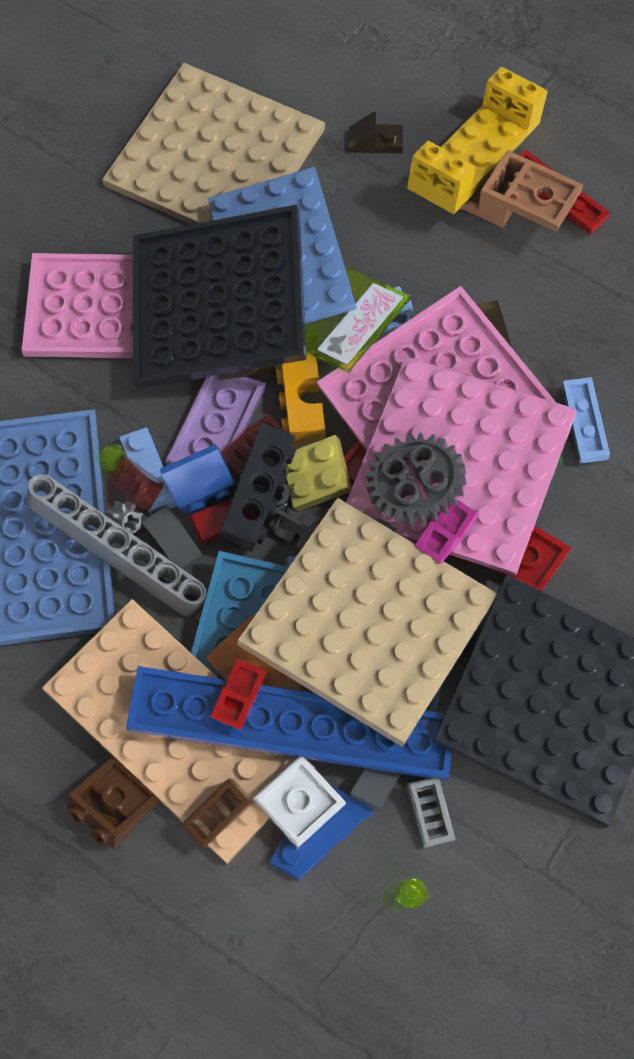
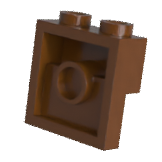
(110, 803)

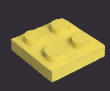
(317, 473)

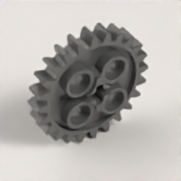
(442, 467)

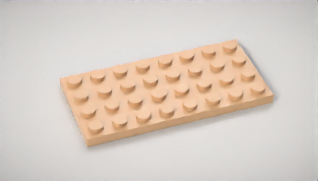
(182, 773)

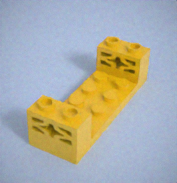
(459, 167)

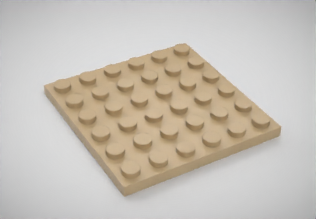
(207, 142)
(368, 621)

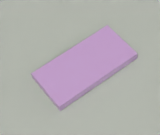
(217, 415)

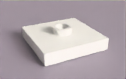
(299, 801)

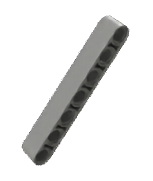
(119, 558)

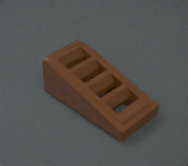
(195, 831)

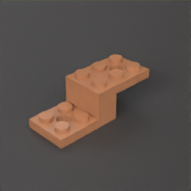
(515, 189)

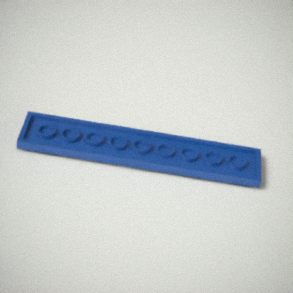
(280, 724)

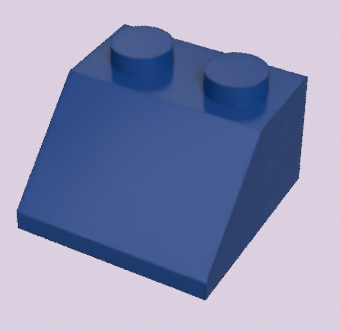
(199, 480)

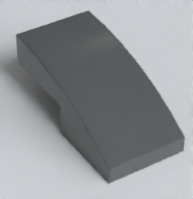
(171, 537)
(374, 787)

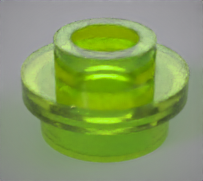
(110, 457)
(412, 893)

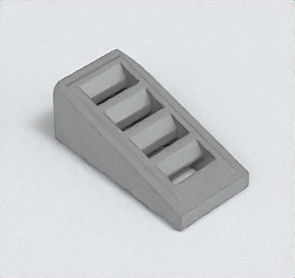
(441, 809)

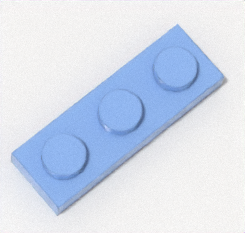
(587, 424)
(142, 450)

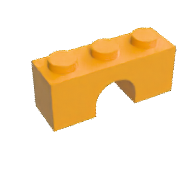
(302, 419)

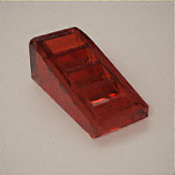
(228, 453)
(148, 492)

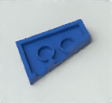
(300, 861)

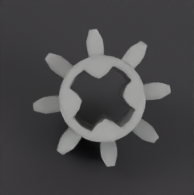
(125, 516)

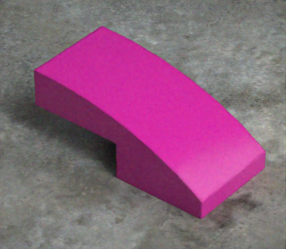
(445, 534)

